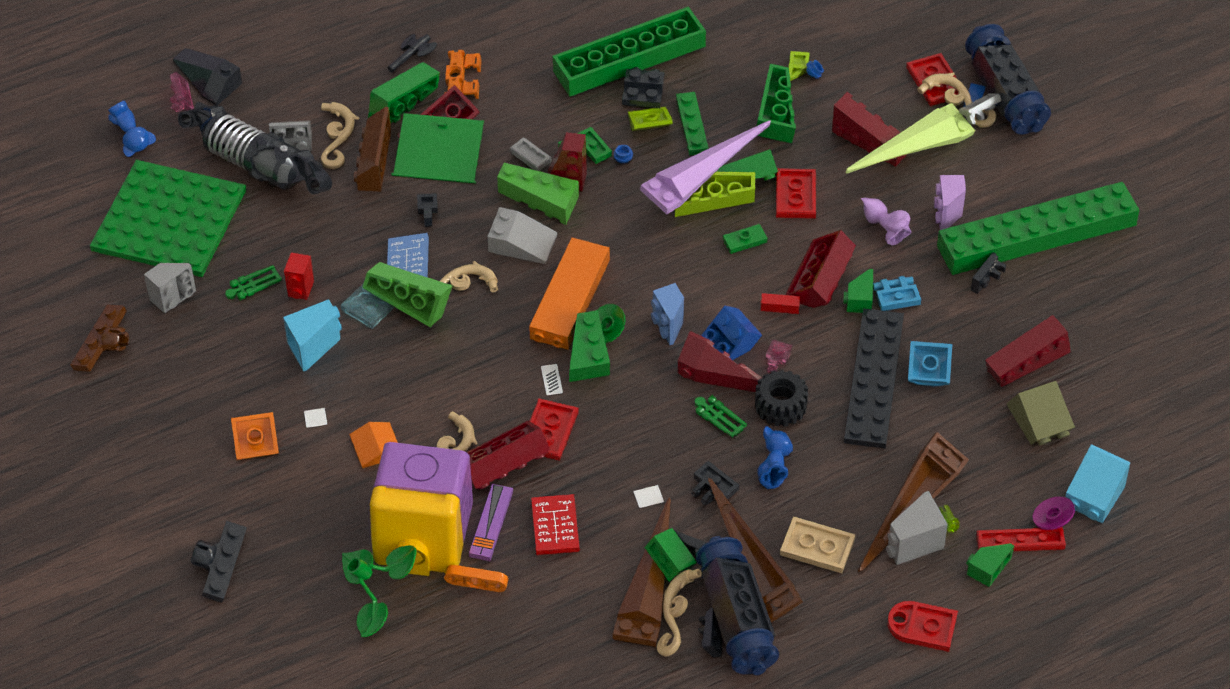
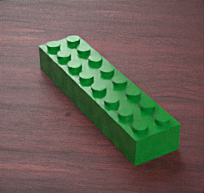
(630, 48)

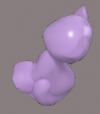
(894, 223)

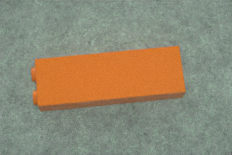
(569, 293)

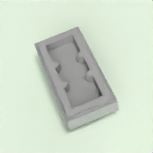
(530, 154)

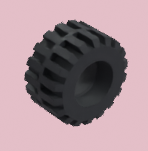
(786, 385)

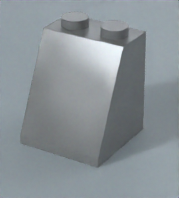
(917, 531)

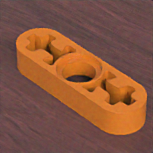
(476, 578)

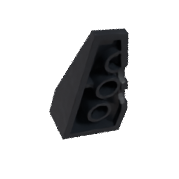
(209, 74)

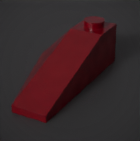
(452, 105)

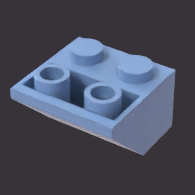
(668, 311)

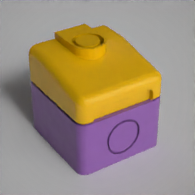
(422, 502)

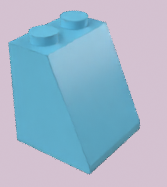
(312, 332)
(1098, 483)

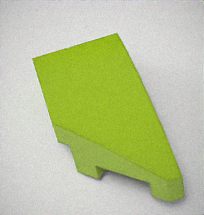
(798, 64)

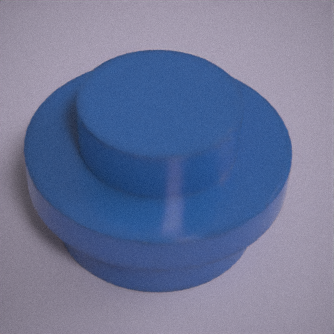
(814, 69)
(623, 154)

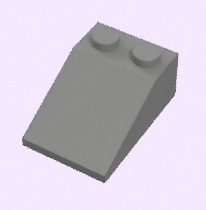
(520, 237)

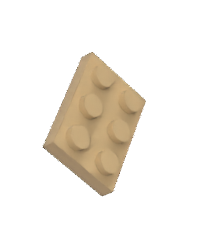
(817, 544)

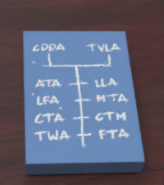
(409, 253)

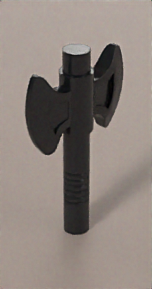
(413, 45)

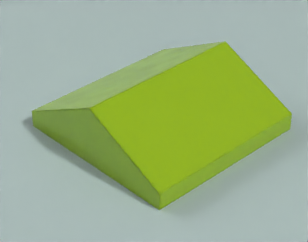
(649, 118)

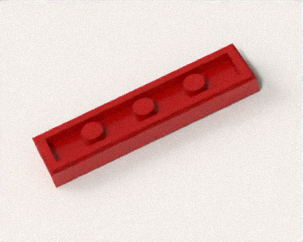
(1023, 539)

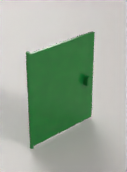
(438, 148)

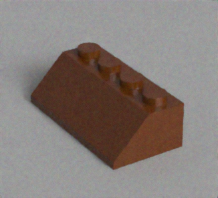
(373, 152)

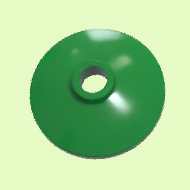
(611, 315)

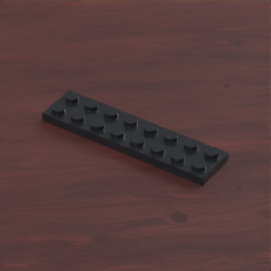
(874, 378)

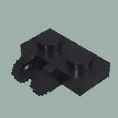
(724, 482)

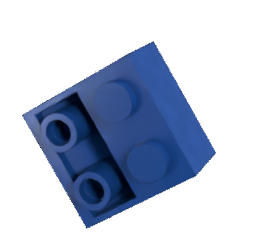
(732, 332)

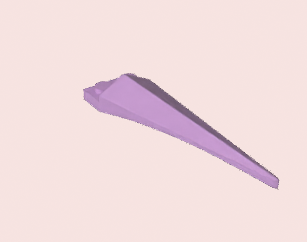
(677, 183)

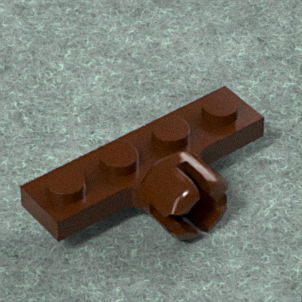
(103, 336)

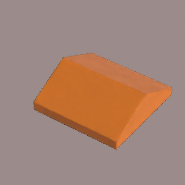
(254, 436)
(370, 440)

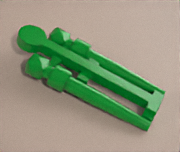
(253, 286)
(707, 414)

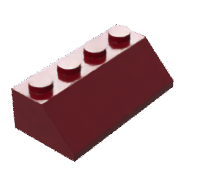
(821, 269)
(505, 453)

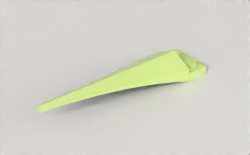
(936, 129)

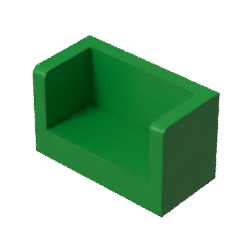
(670, 554)

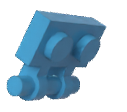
(893, 298)

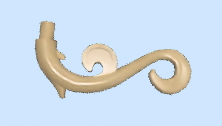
(950, 97)
(340, 136)
(464, 283)
(468, 434)
(672, 612)

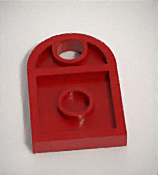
(923, 624)

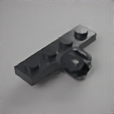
(219, 560)

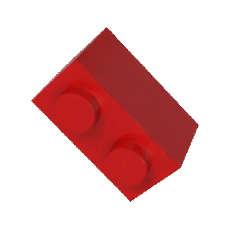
(299, 276)

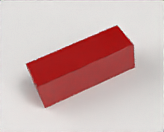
(780, 303)

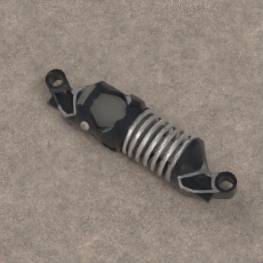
(255, 151)

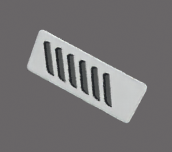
(551, 379)

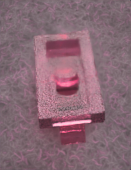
(182, 96)

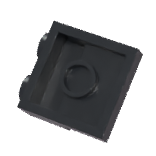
(643, 88)

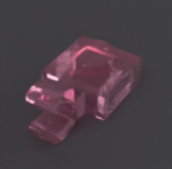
(777, 353)

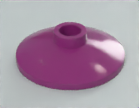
(1053, 513)

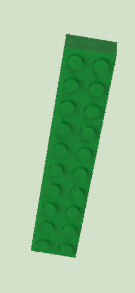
(1038, 227)

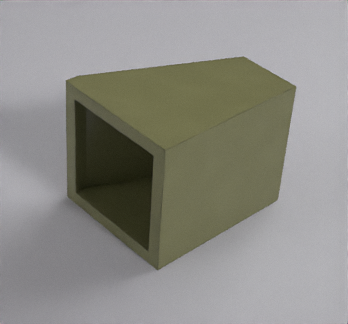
(1042, 413)

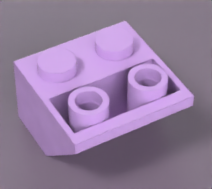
(950, 199)

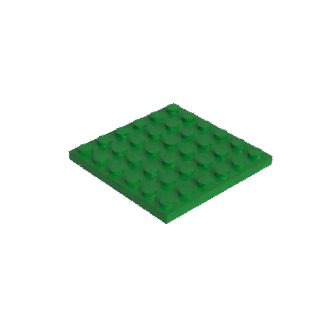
(168, 217)

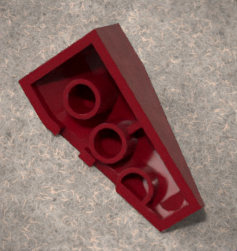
(709, 366)

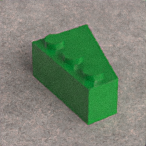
(589, 349)

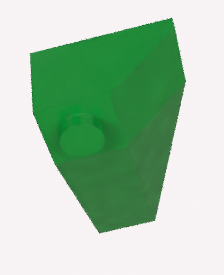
(761, 163)

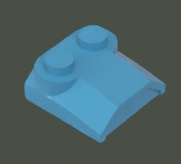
(930, 363)

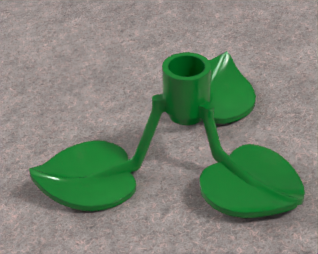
(359, 567)

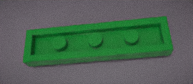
(691, 123)

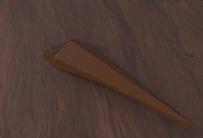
(932, 471)
(775, 586)
(642, 607)

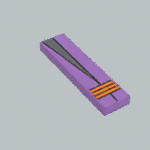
(491, 522)

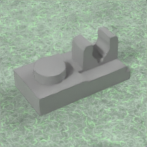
(975, 108)

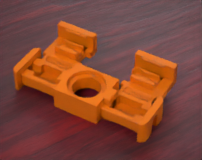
(458, 62)

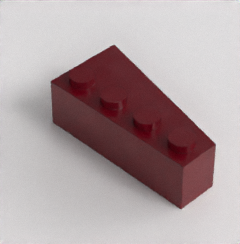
(861, 127)
(1029, 352)

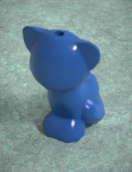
(135, 138)
(772, 471)

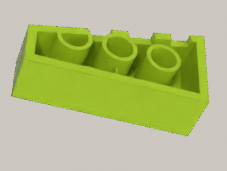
(719, 192)

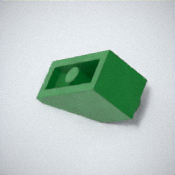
(860, 293)
(989, 562)

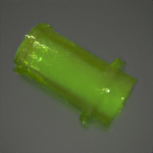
(953, 523)

